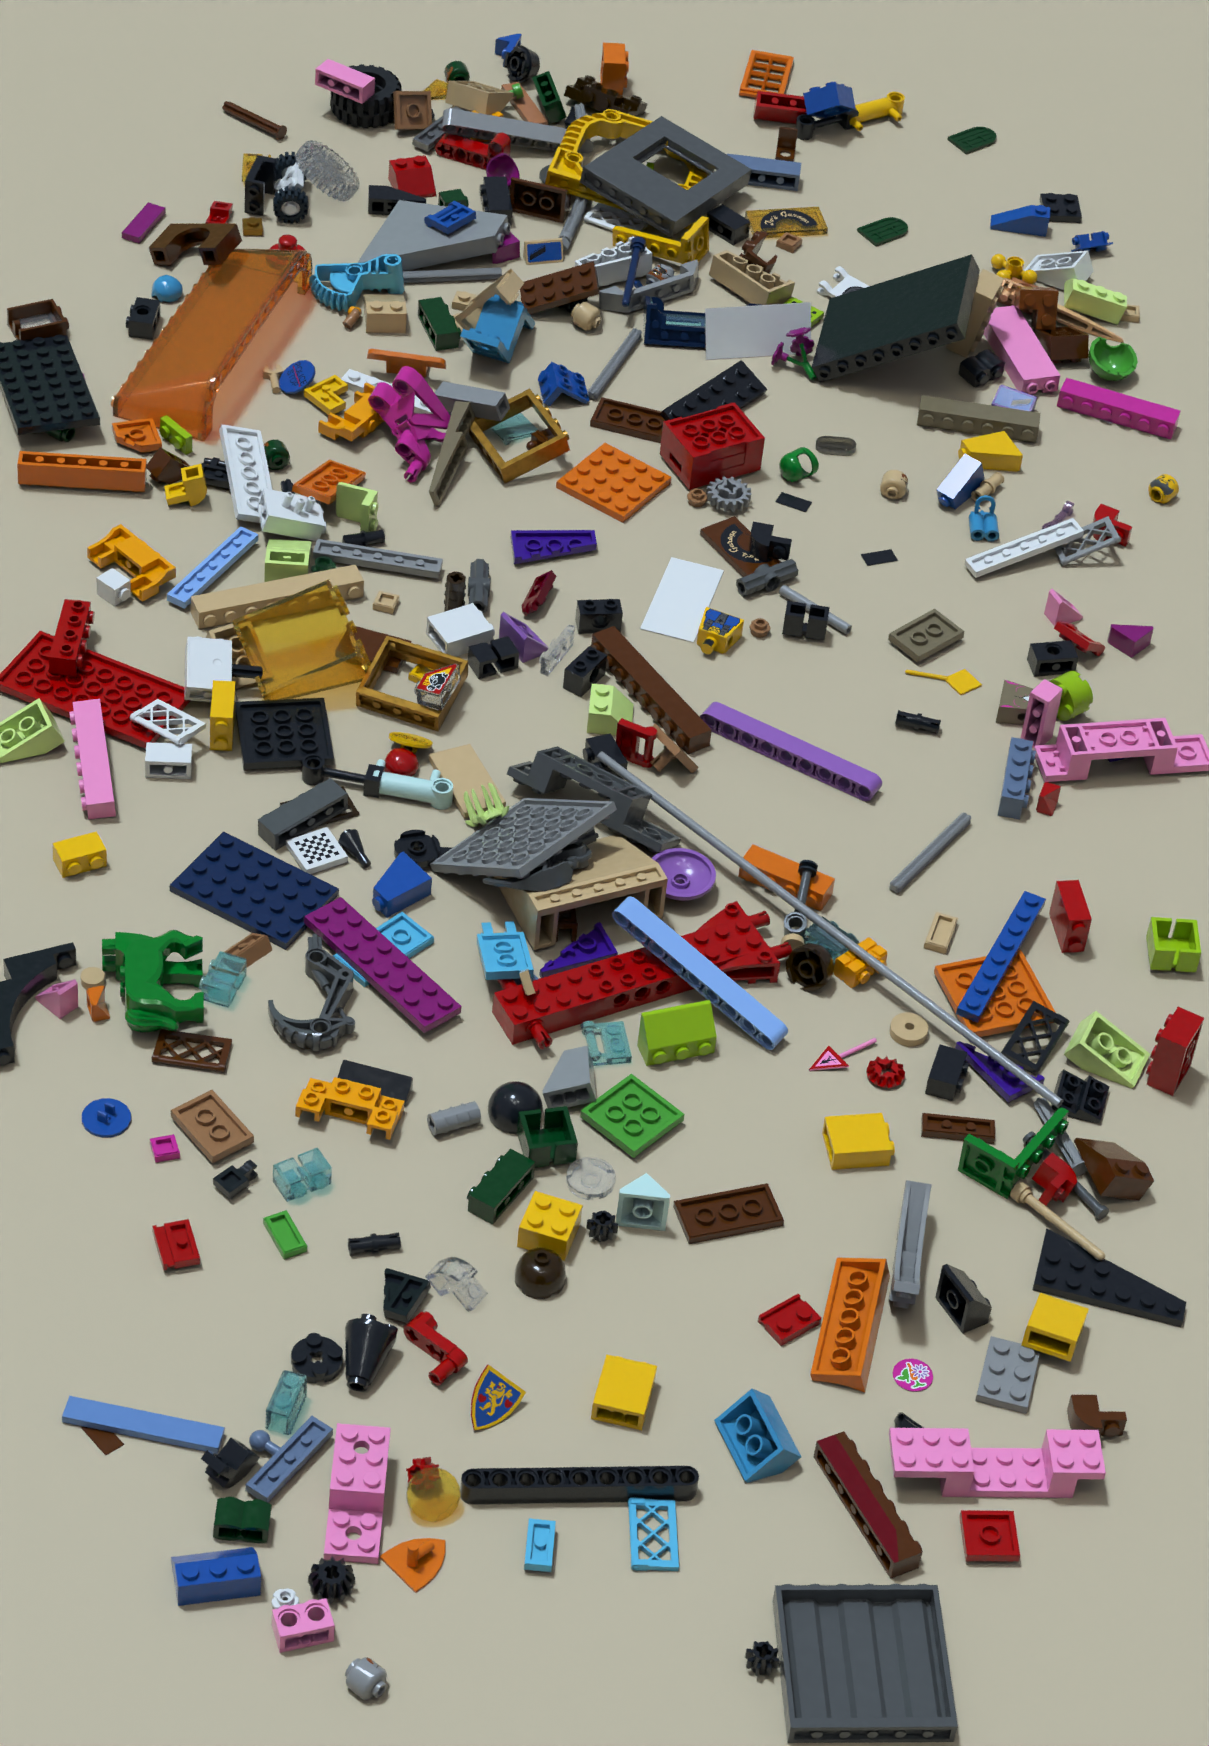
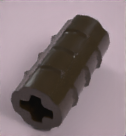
(454, 591)

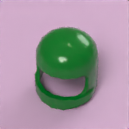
(791, 467)

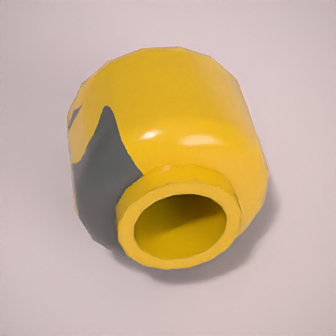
(1163, 488)

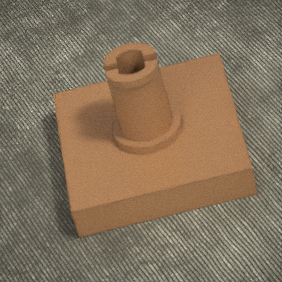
(412, 110)
(671, 751)

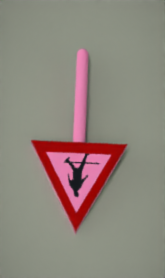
(831, 1060)

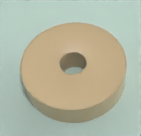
(917, 1029)

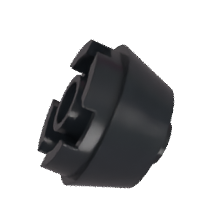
(522, 64)

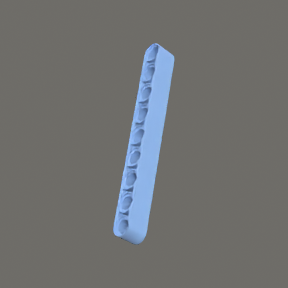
(700, 973)

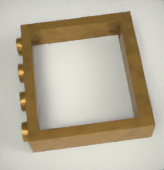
(530, 459)
(398, 707)

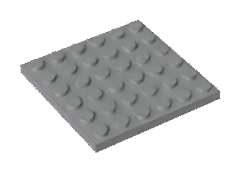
(523, 837)

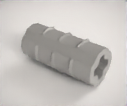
(454, 1118)

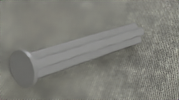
(588, 144)
(1063, 1141)

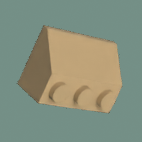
(477, 97)

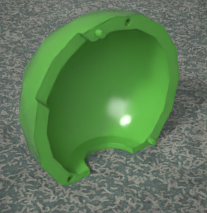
(1112, 362)

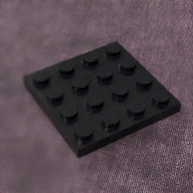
(282, 732)

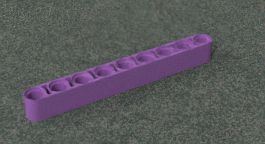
(791, 751)

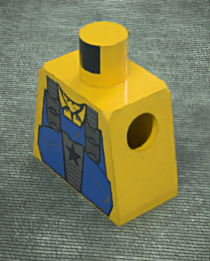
(718, 631)

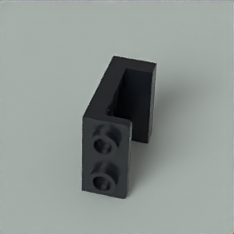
(259, 180)

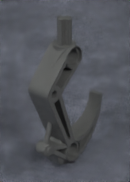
(338, 983)

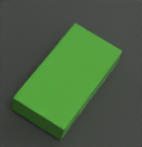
(285, 1234)

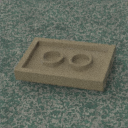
(926, 635)

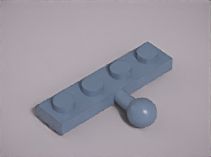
(285, 1459)

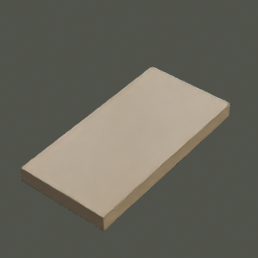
(466, 773)

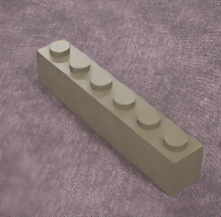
(978, 418)

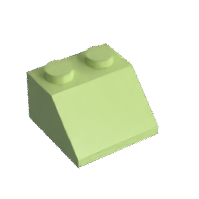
(607, 708)

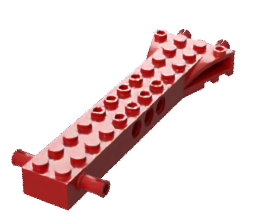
(634, 978)

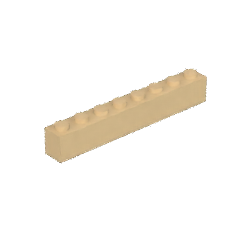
(227, 605)

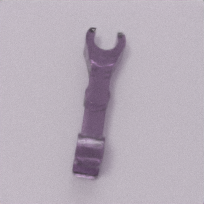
(1066, 510)

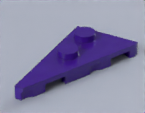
(586, 950)
(995, 1074)

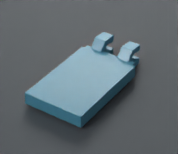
(503, 953)

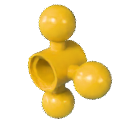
(1013, 268)

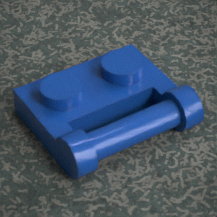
(451, 217)

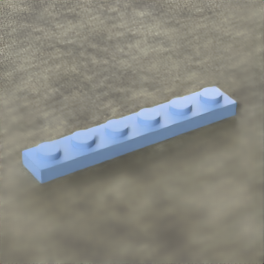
(212, 567)

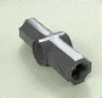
(767, 577)
(479, 584)

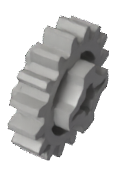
(728, 494)

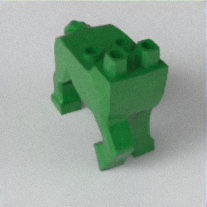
(143, 971)

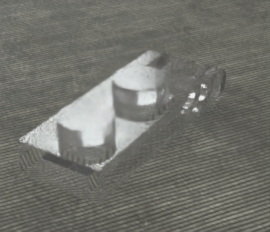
(557, 650)

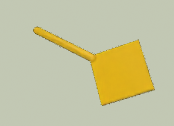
(960, 681)

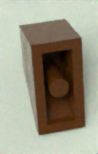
(166, 467)

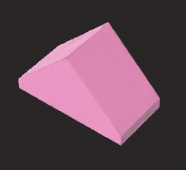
(1060, 609)
(60, 998)

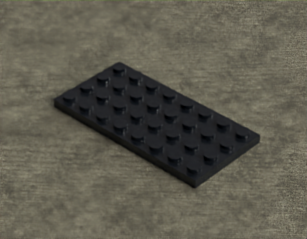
(45, 386)

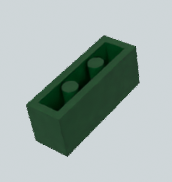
(549, 97)
(438, 323)
(500, 1186)

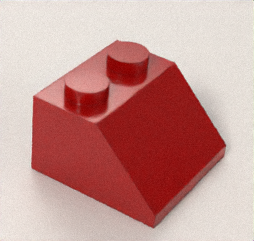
(412, 176)

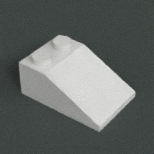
(1061, 267)

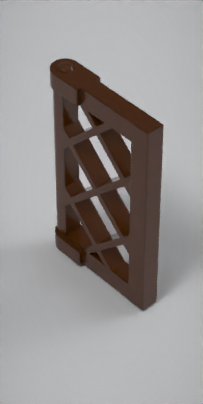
(183, 1038)

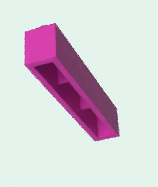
(1118, 408)

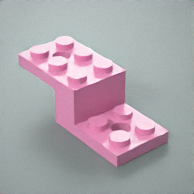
(357, 1493)

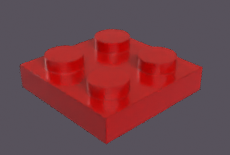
(989, 1535)

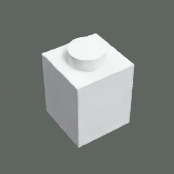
(113, 587)

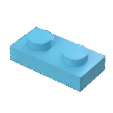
(539, 1545)

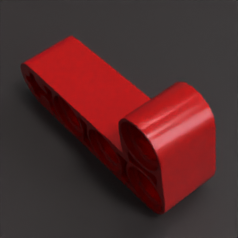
(472, 151)

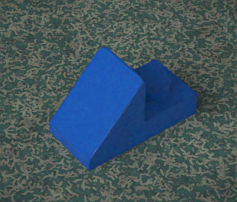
(506, 44)

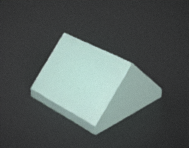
(643, 1204)

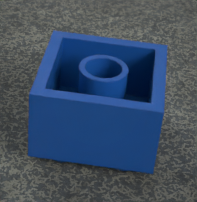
(829, 100)

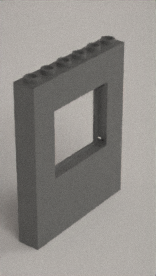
(654, 198)

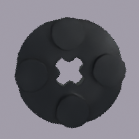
(428, 847)
(317, 1346)

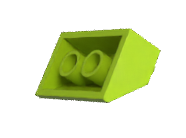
(677, 1033)

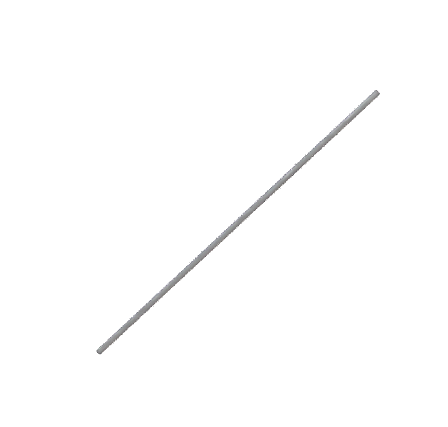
(835, 933)

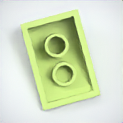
(29, 733)
(1106, 1051)

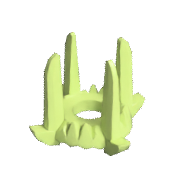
(481, 815)

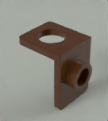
(786, 143)

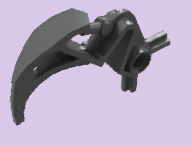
(557, 869)

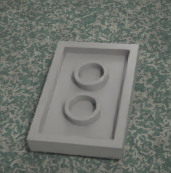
(1007, 1375)

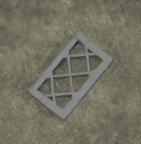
(1091, 529)

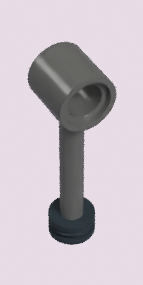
(807, 869)

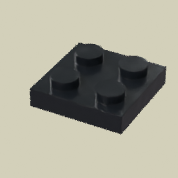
(1062, 207)

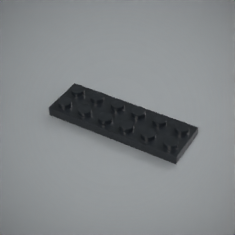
(733, 385)

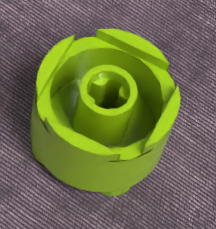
(1075, 695)

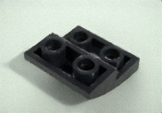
(1081, 1097)

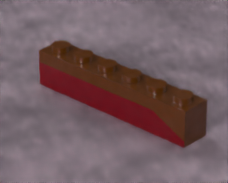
(868, 1504)

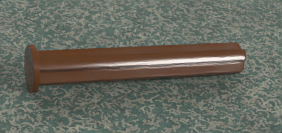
(256, 120)

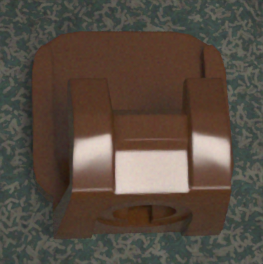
(752, 248)

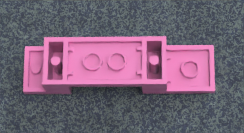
(1143, 738)
(997, 1471)

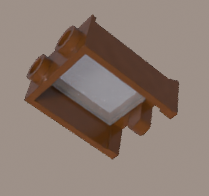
(37, 320)

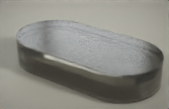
(835, 445)

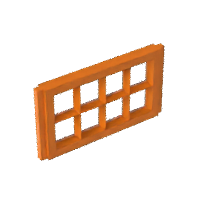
(769, 57)

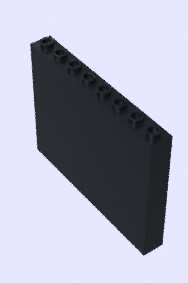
(896, 318)

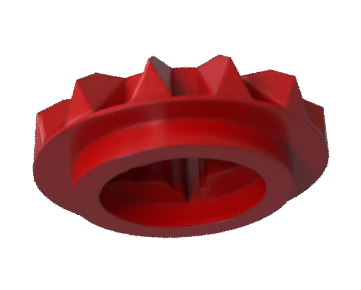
(888, 1079)

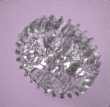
(327, 170)

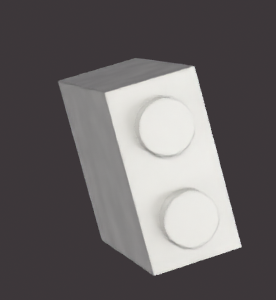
(458, 629)

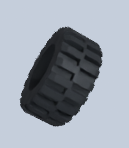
(377, 109)

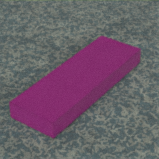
(143, 222)

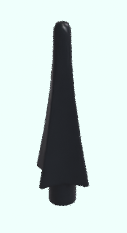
(571, 117)

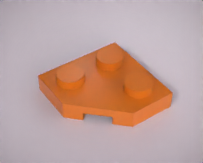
(137, 434)

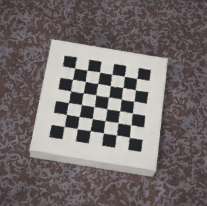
(316, 851)

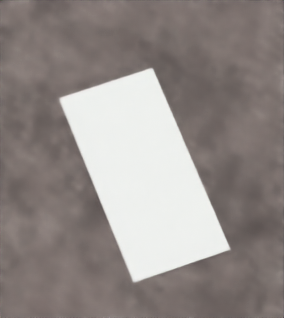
(753, 329)
(682, 599)

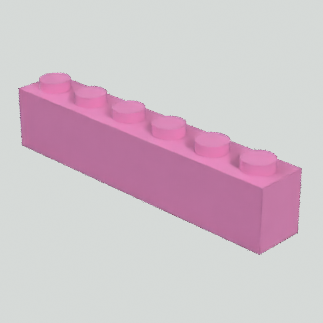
(93, 759)

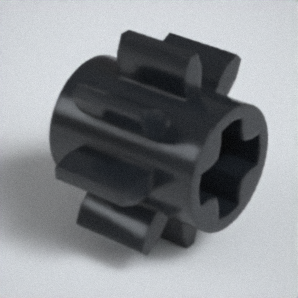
(602, 1226)
(762, 1658)

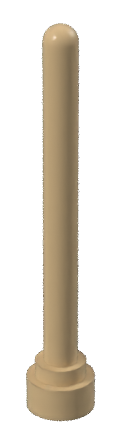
(1022, 1194)

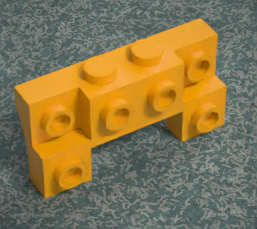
(357, 421)
(135, 557)
(351, 1102)

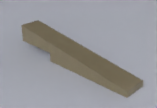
(452, 450)

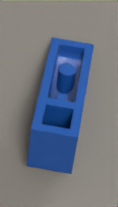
(1024, 220)

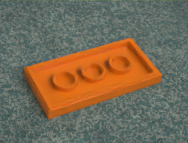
(323, 481)

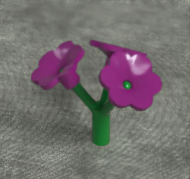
(800, 346)

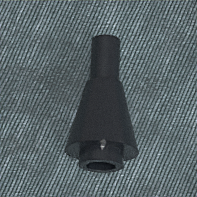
(352, 843)

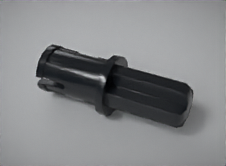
(365, 538)

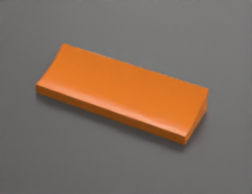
(851, 1322)

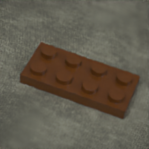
(560, 288)

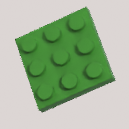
(632, 1115)

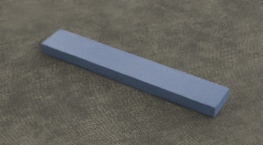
(143, 1424)

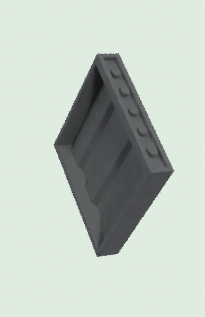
(863, 1664)

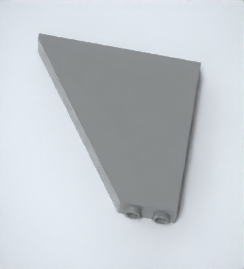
(421, 246)

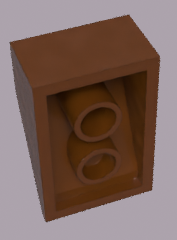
(1064, 343)
(1114, 1169)

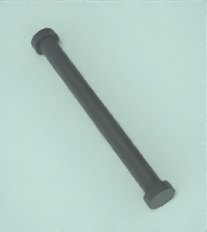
(1100, 1211)

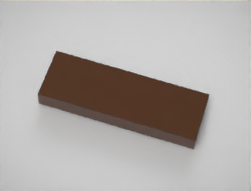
(957, 1127)

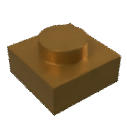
(252, 226)

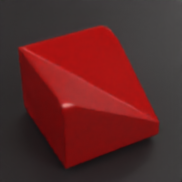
(1048, 798)

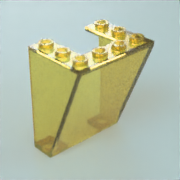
(303, 644)

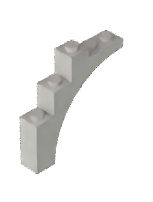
(909, 1245)

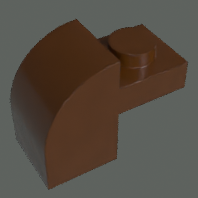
(1085, 1415)

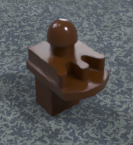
(539, 437)

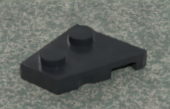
(403, 1294)

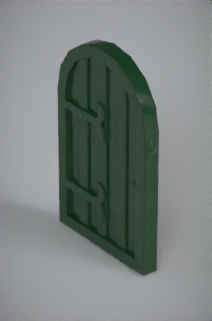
(973, 139)
(884, 230)

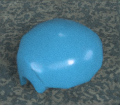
(167, 288)

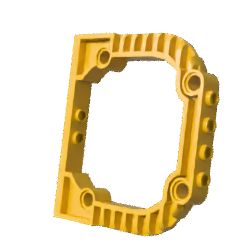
(566, 165)

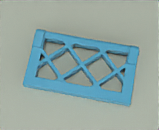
(654, 1561)

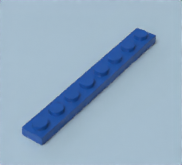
(1000, 956)

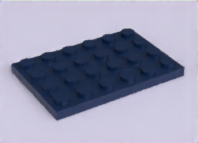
(253, 889)

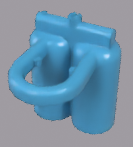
(983, 523)

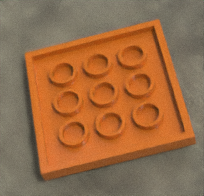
(613, 482)
(1009, 1001)

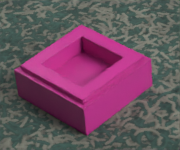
(164, 1148)

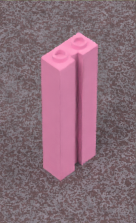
(1021, 351)

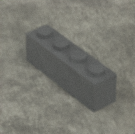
(302, 813)

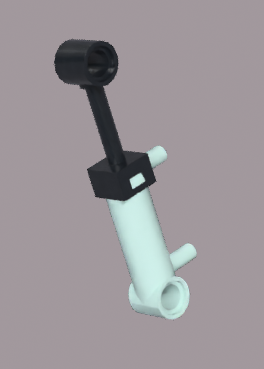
(434, 791)

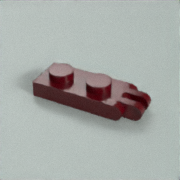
(538, 592)

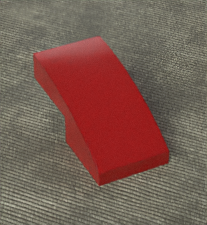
(219, 212)

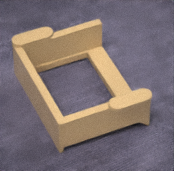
(505, 286)

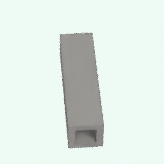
(484, 402)

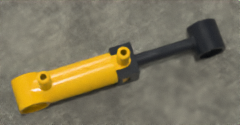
(888, 106)

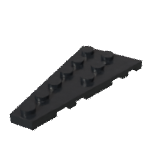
(1076, 1275)

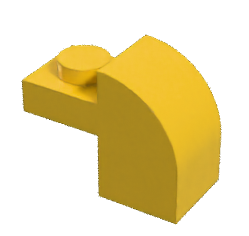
(191, 489)

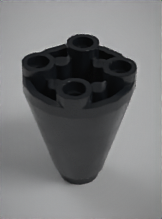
(366, 1349)

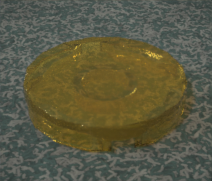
(433, 1494)

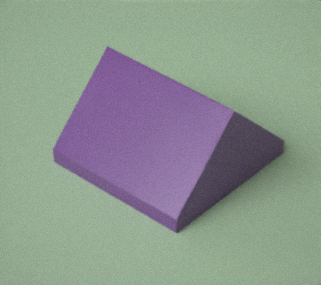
(522, 636)

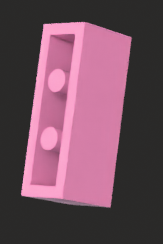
(345, 81)
(1041, 713)

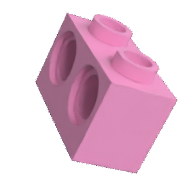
(303, 1630)

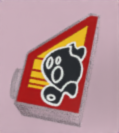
(437, 686)

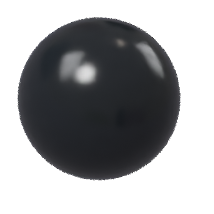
(509, 1101)

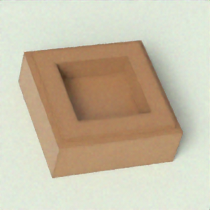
(789, 242)

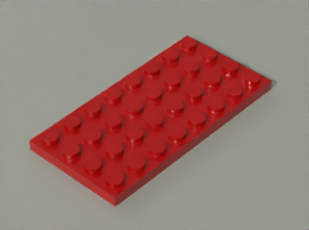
(116, 684)

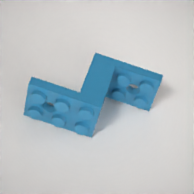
(498, 329)

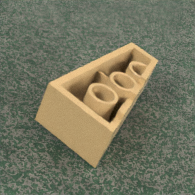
(750, 280)

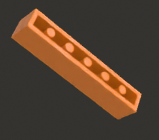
(82, 471)

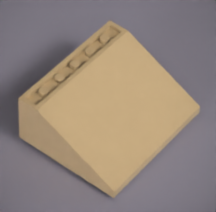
(612, 872)

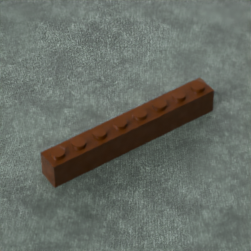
(652, 691)

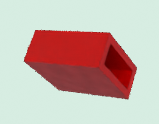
(1070, 916)

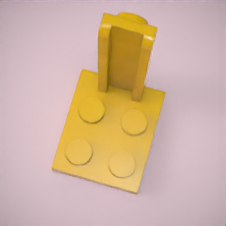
(692, 247)

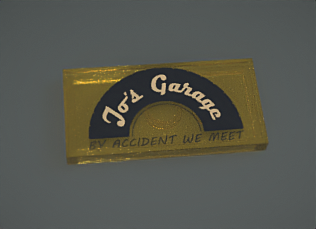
(795, 221)

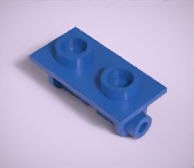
(1097, 242)

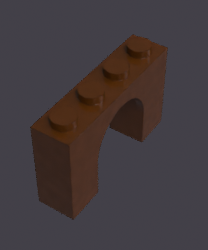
(215, 242)

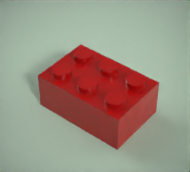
(1174, 1050)

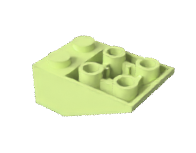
(286, 559)

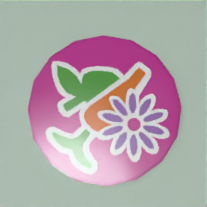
(912, 1375)

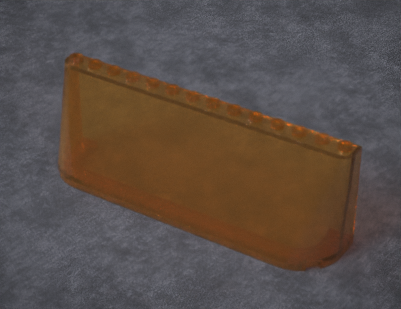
(209, 337)

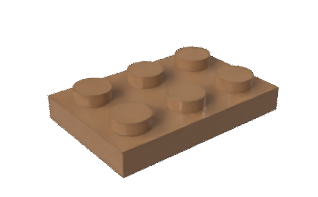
(212, 1126)

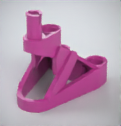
(397, 406)

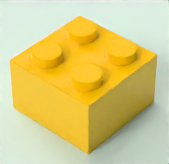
(549, 1224)

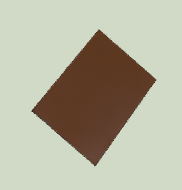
(104, 1440)

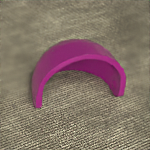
(502, 166)

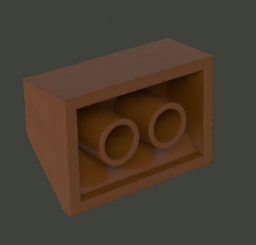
(539, 200)

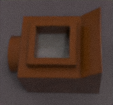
(568, 920)

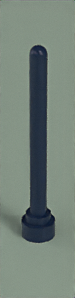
(637, 247)

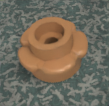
(697, 497)
(759, 628)

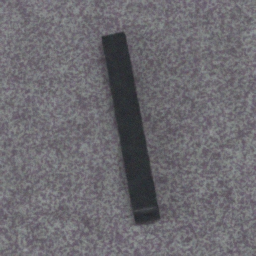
(577, 1484)

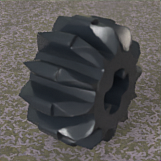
(331, 1579)

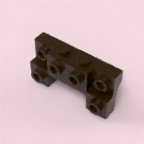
(593, 94)

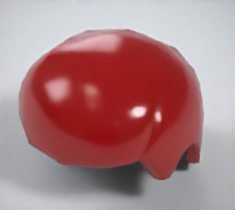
(401, 762)

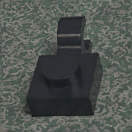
(235, 1180)

